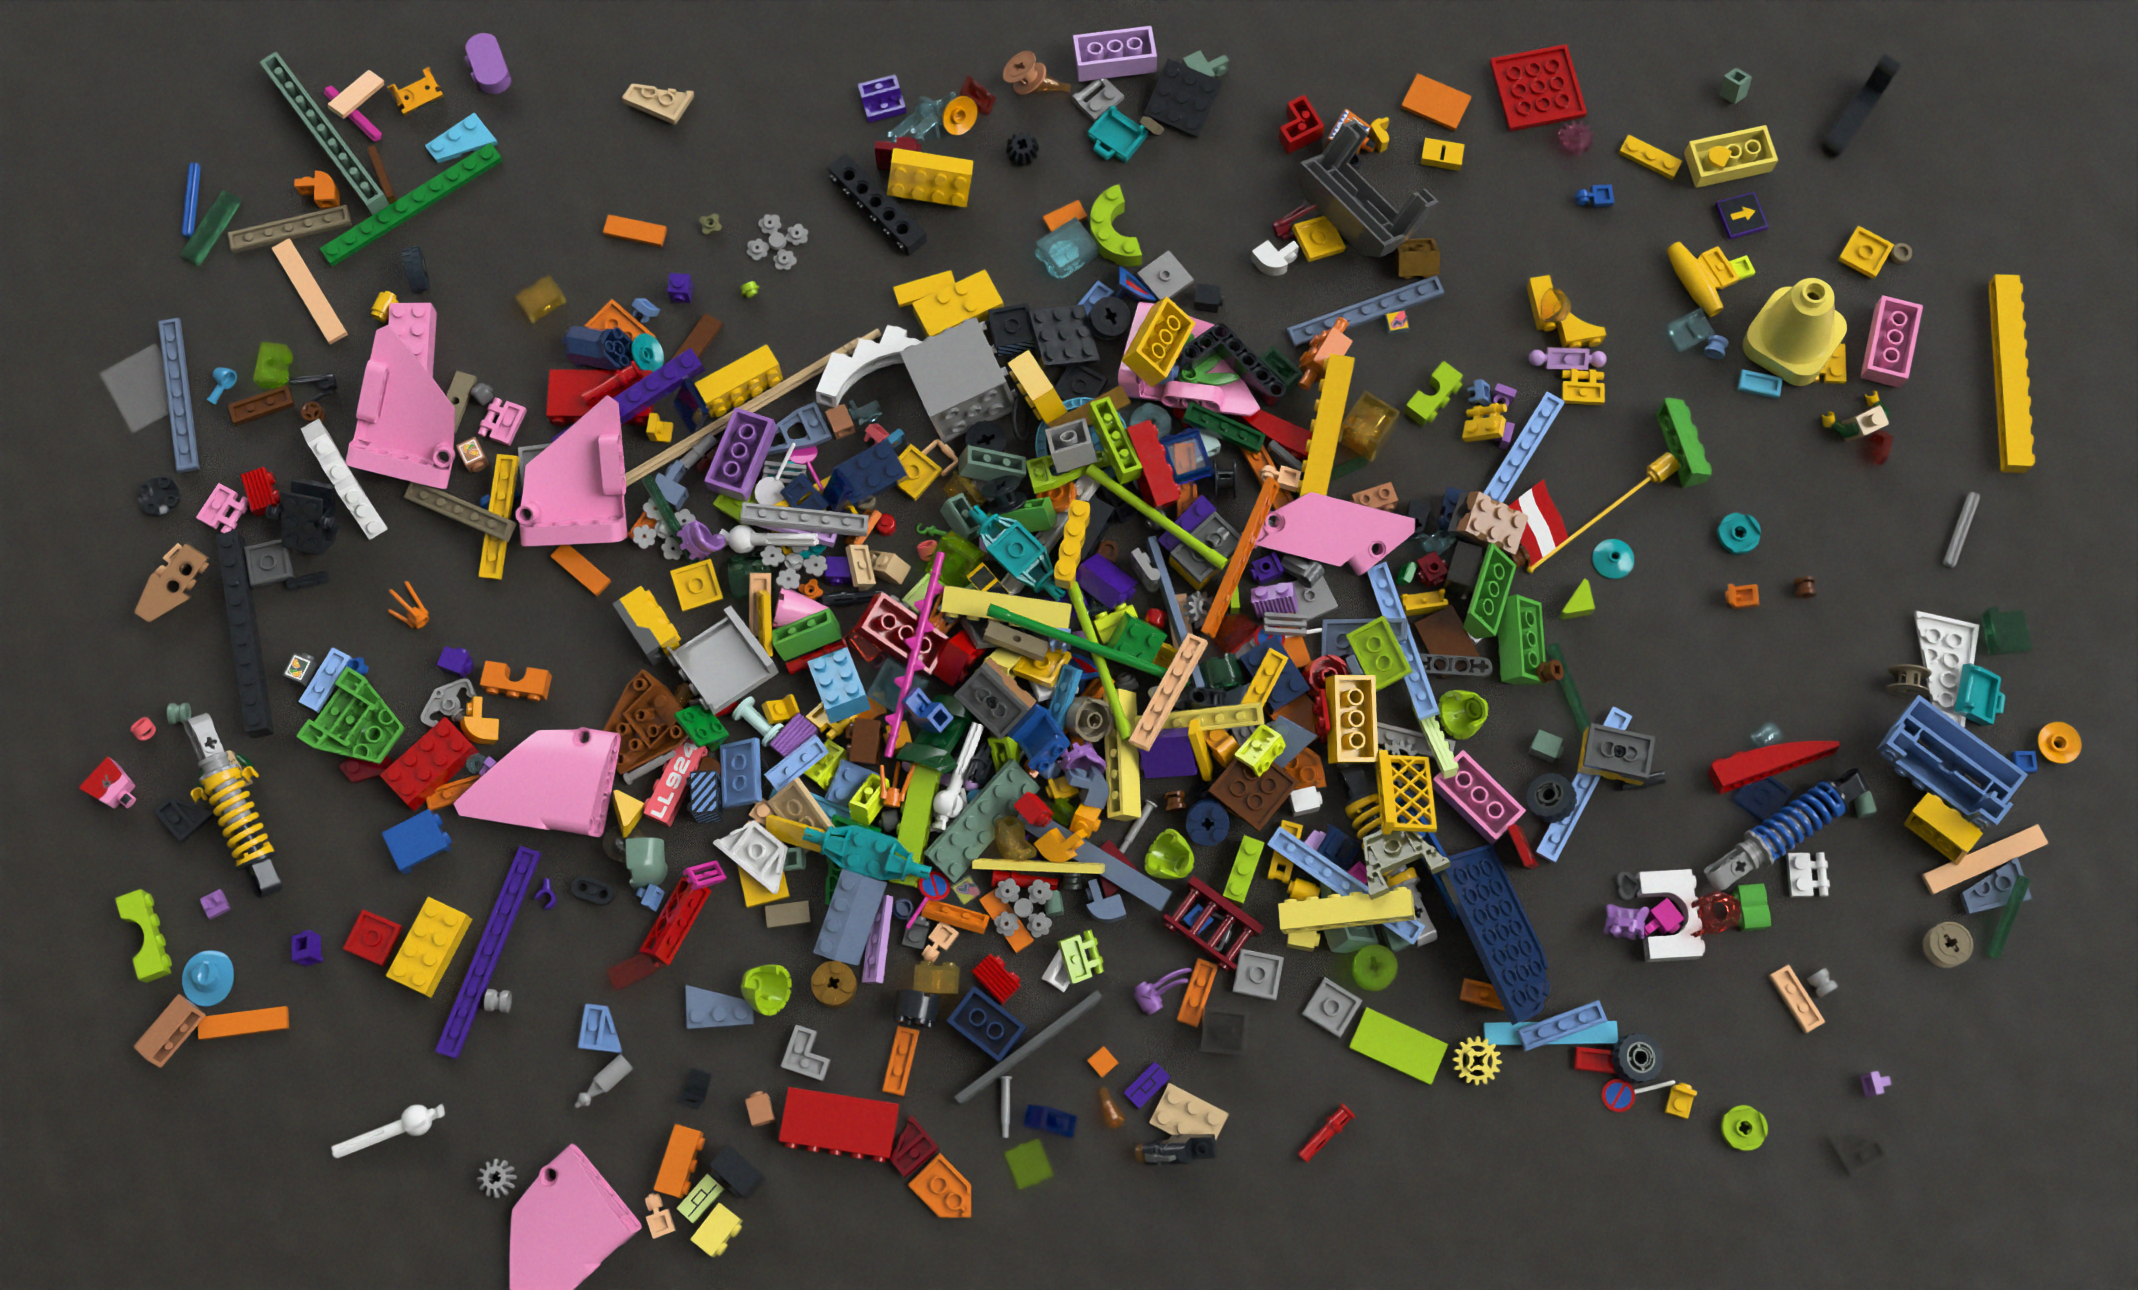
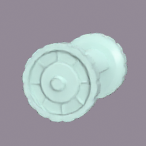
(746, 710)

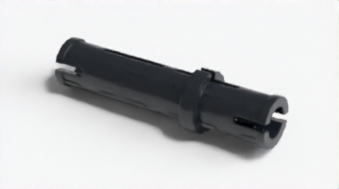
(850, 597)

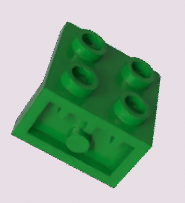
(702, 726)

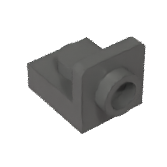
(917, 934)

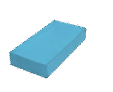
(1760, 384)

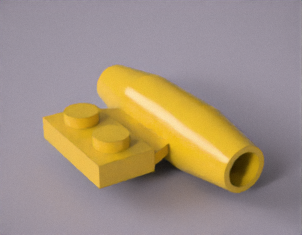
(1703, 275)

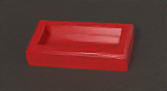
(1593, 1060)

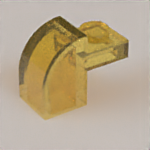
(1011, 839)

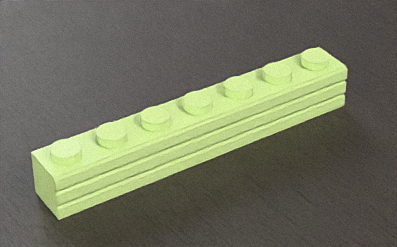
(1438, 746)

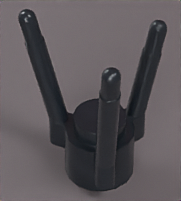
(325, 381)

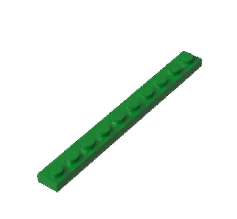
(411, 204)

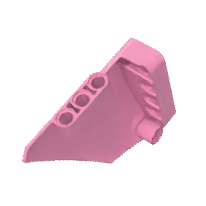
(1228, 399)
(577, 484)
(549, 783)
(566, 1225)

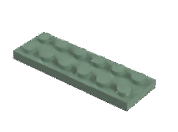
(975, 825)

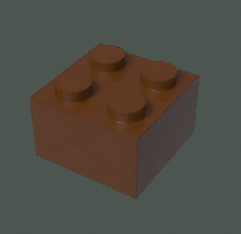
(866, 742)

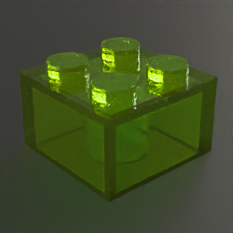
(959, 559)

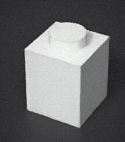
(1305, 801)

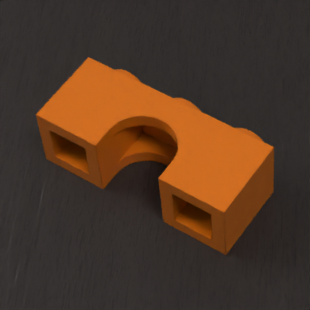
(533, 686)

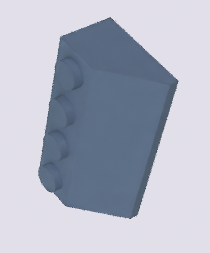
(850, 917)

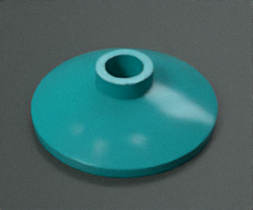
(647, 352)
(1610, 567)

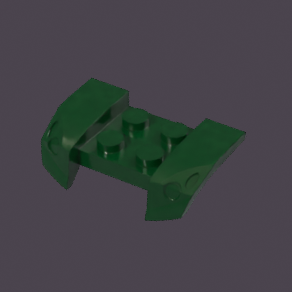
(934, 749)

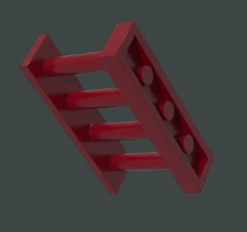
(1232, 914)

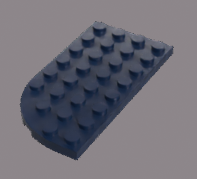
(1499, 930)

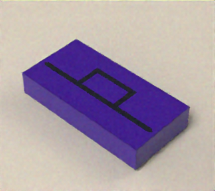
(1146, 1085)

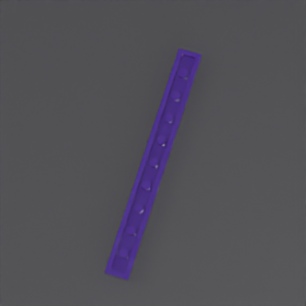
(488, 952)

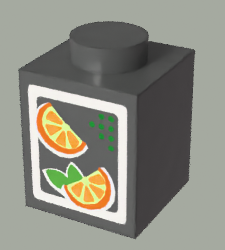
(301, 669)

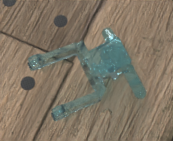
(927, 117)

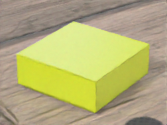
(1743, 267)

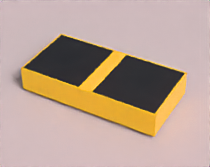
(985, 580)

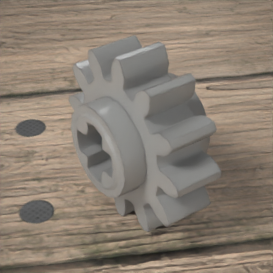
(1198, 608)

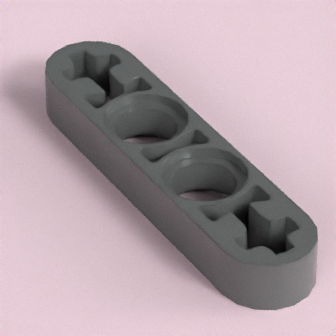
(1451, 661)

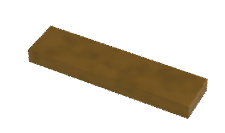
(1117, 396)

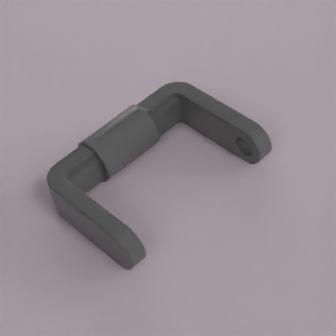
(1225, 938)

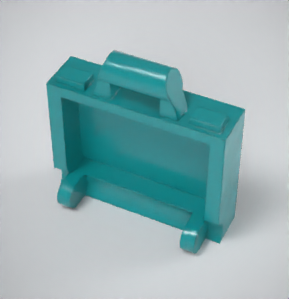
(1116, 135)
(1979, 695)

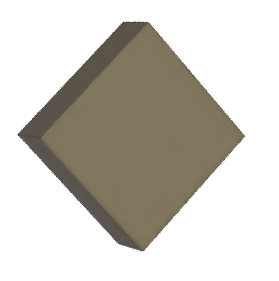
(1152, 125)

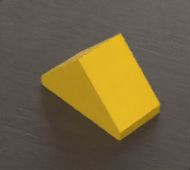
(627, 810)

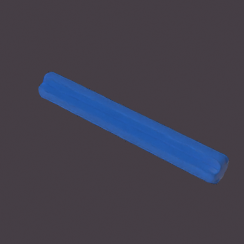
(191, 197)

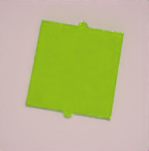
(1029, 1163)

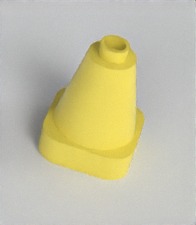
(1796, 332)

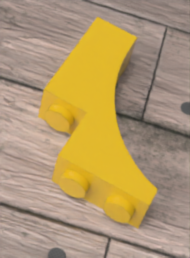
(1572, 330)

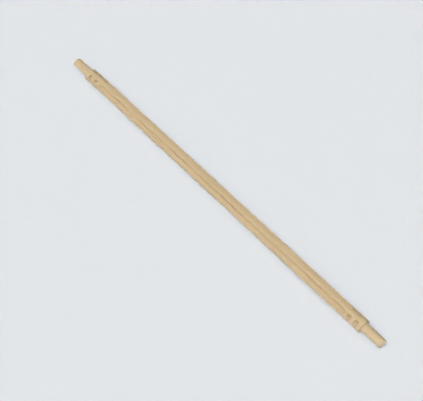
(751, 406)

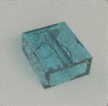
(1066, 249)

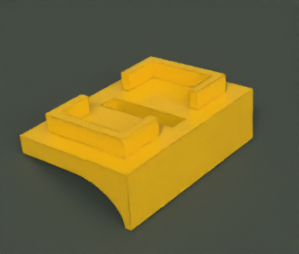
(1432, 153)

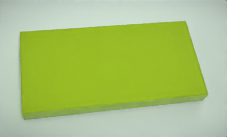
(1398, 1046)

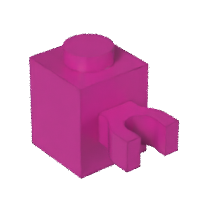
(1664, 918)

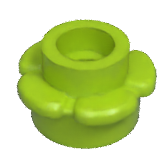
(749, 289)

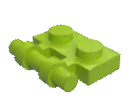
(1075, 957)

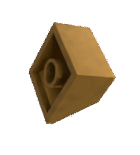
(1417, 258)

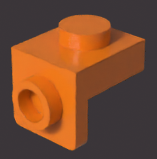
(1742, 596)

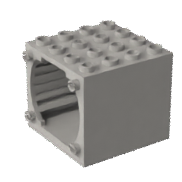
(959, 379)

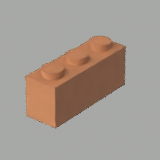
(169, 1031)

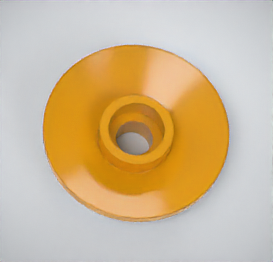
(959, 115)
(2067, 738)

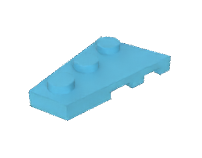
(463, 137)

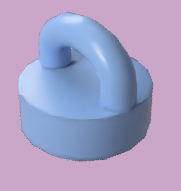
(1052, 772)

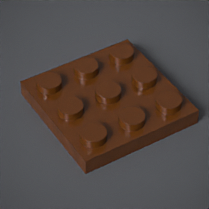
(1251, 796)

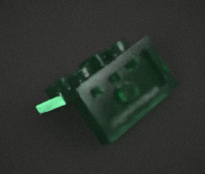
(2006, 631)

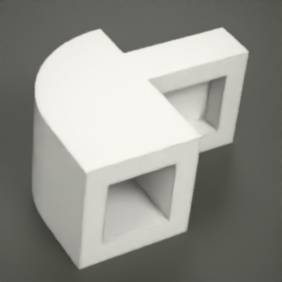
(1272, 261)

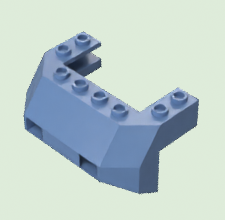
(1947, 759)

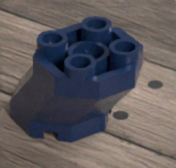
(597, 347)

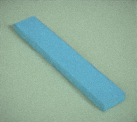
(1505, 1034)

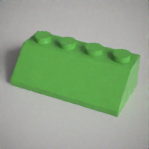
(1683, 442)
(1490, 594)
(1521, 641)

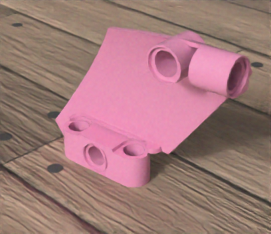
(1334, 531)

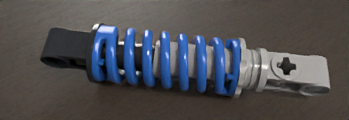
(1769, 840)

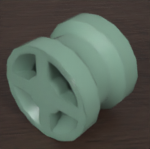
(178, 713)

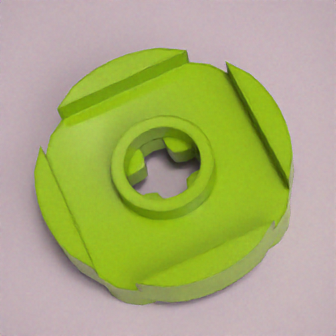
(1734, 1137)

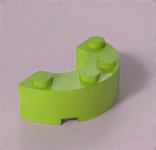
(1111, 245)

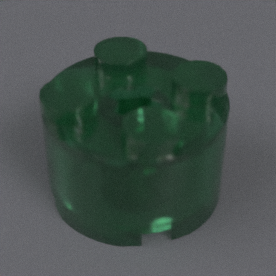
(1222, 673)

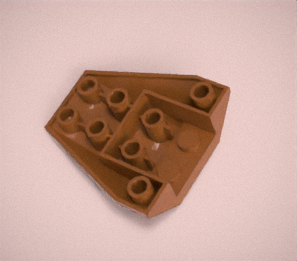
(645, 722)

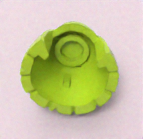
(1462, 713)
(1169, 856)
(766, 988)

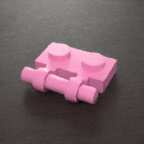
(507, 423)
(218, 505)

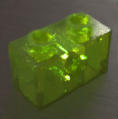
(272, 365)

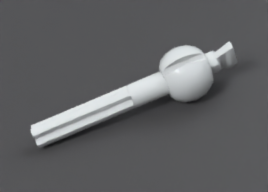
(744, 539)
(948, 802)
(414, 1120)

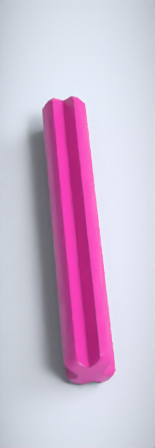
(358, 118)

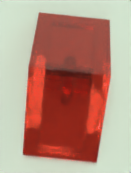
(983, 98)
(1233, 632)
(862, 645)

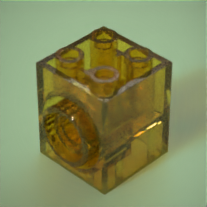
(1368, 425)

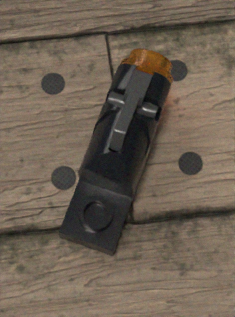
(1177, 1150)

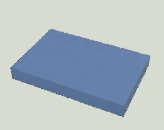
(740, 773)

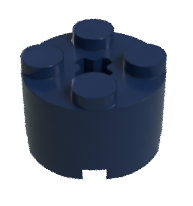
(1217, 815)

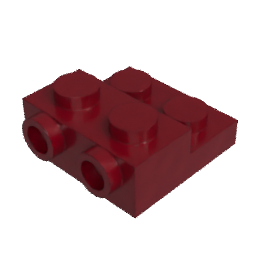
(884, 150)

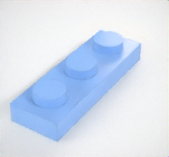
(323, 681)
(796, 763)

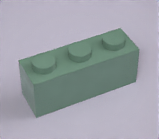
(990, 464)

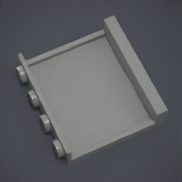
(723, 663)

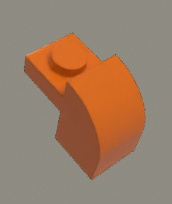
(322, 187)

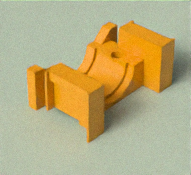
(417, 93)

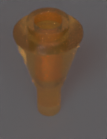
(1052, 84)
(683, 694)
(1113, 1115)

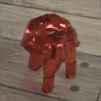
(1709, 920)

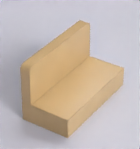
(860, 566)

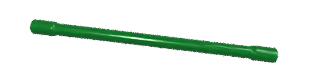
(1006, 616)

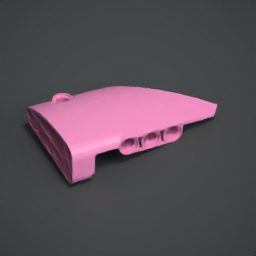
(402, 417)

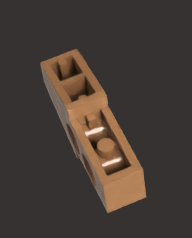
(158, 598)

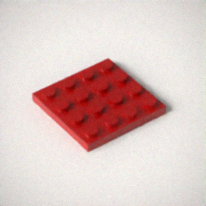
(1538, 87)

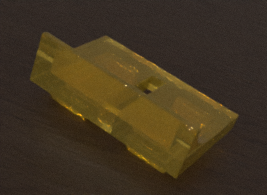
(960, 484)

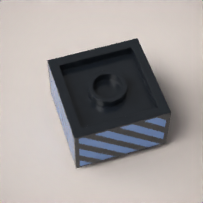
(1010, 329)
(705, 796)

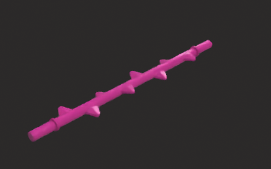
(914, 644)

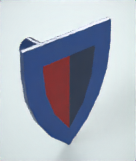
(1132, 287)
(1088, 668)

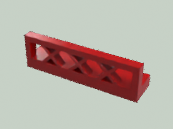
(678, 921)

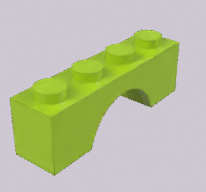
(151, 960)

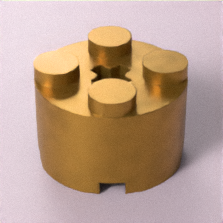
(846, 984)

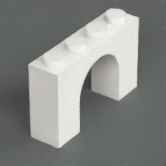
(1679, 887)

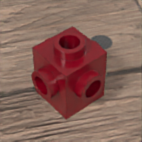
(1431, 570)

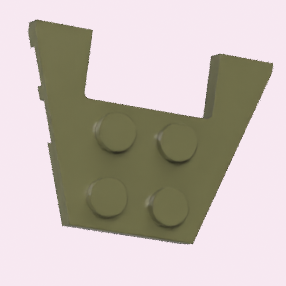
(1393, 851)

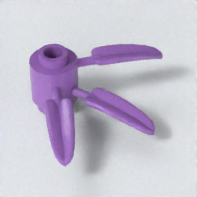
(1149, 998)

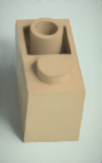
(889, 567)

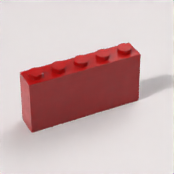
(565, 398)
(839, 1124)

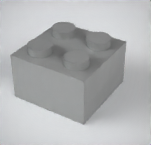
(1071, 445)

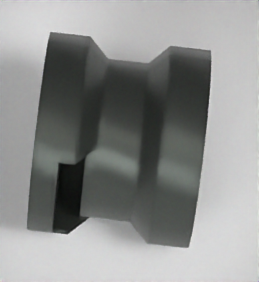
(1071, 881)

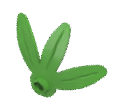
(1198, 374)

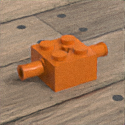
(1322, 345)

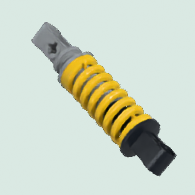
(221, 783)
(1367, 821)

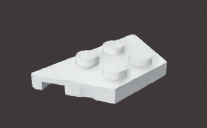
(756, 853)

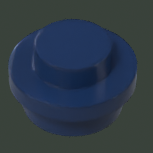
(902, 909)

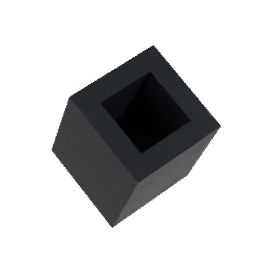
(1208, 298)

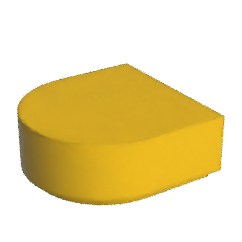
(1718, 156)

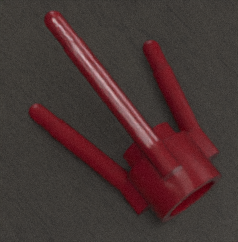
(1282, 226)

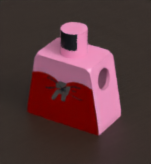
(110, 784)

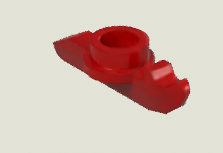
(1179, 413)

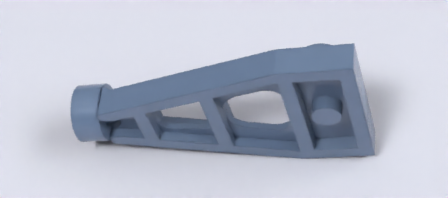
(813, 423)

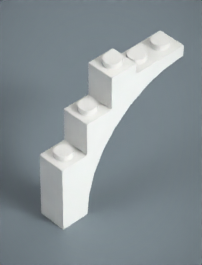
(868, 356)
(343, 479)

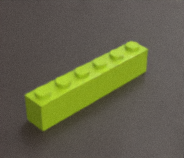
(917, 817)

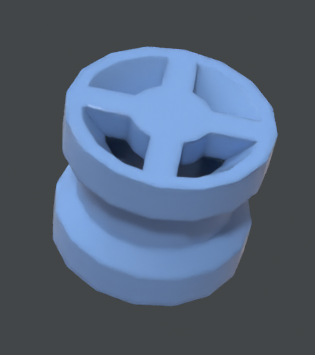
(1716, 347)

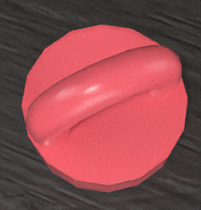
(926, 548)
(141, 727)

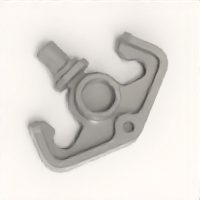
(446, 701)

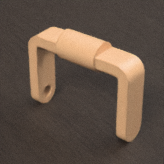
(947, 451)

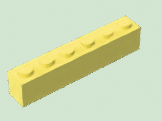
(976, 603)
(1123, 765)
(1345, 911)

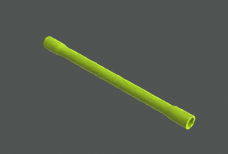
(1209, 554)
(1121, 721)

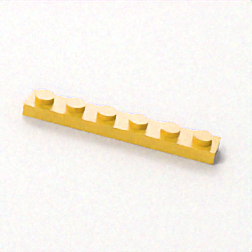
(500, 504)

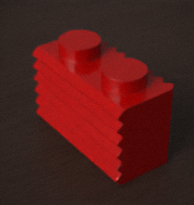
(260, 490)
(1034, 810)
(996, 978)

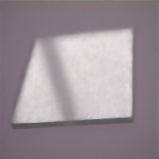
(139, 387)

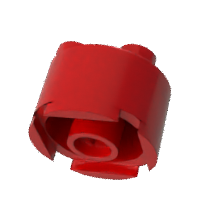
(1315, 670)

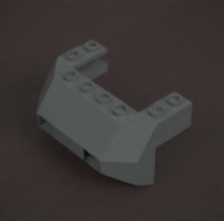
(1353, 203)

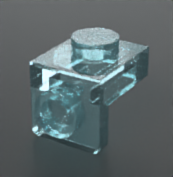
(866, 413)
(1438, 542)

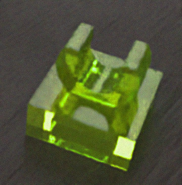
(1063, 811)

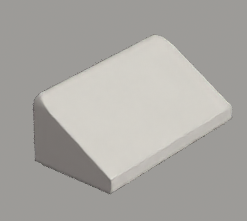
(1056, 973)

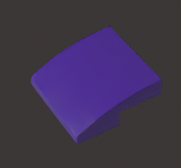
(882, 98)

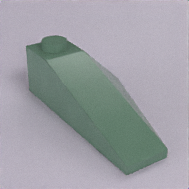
(1349, 938)

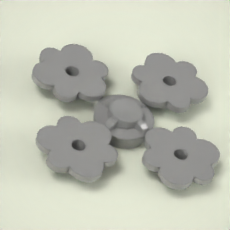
(777, 242)
(661, 531)
(793, 563)
(1023, 907)

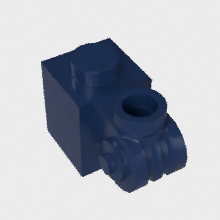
(1448, 506)

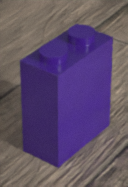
(1105, 581)
(1169, 755)

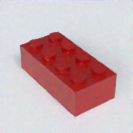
(1156, 475)
(890, 623)
(429, 763)

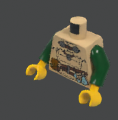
(1862, 423)
(247, 771)

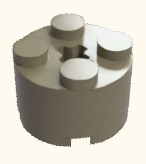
(1089, 719)

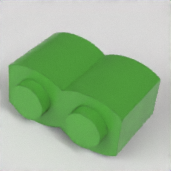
(1753, 907)

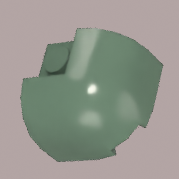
(646, 861)

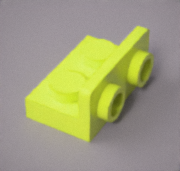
(1261, 749)
(825, 769)

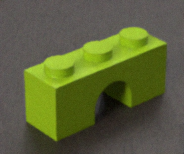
(1424, 407)
(1243, 871)

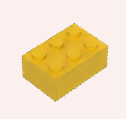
(1037, 387)
(1943, 828)

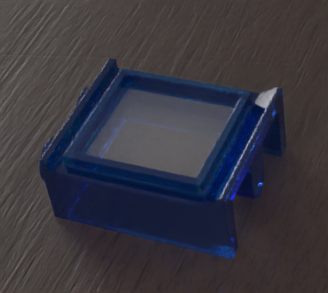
(1187, 457)

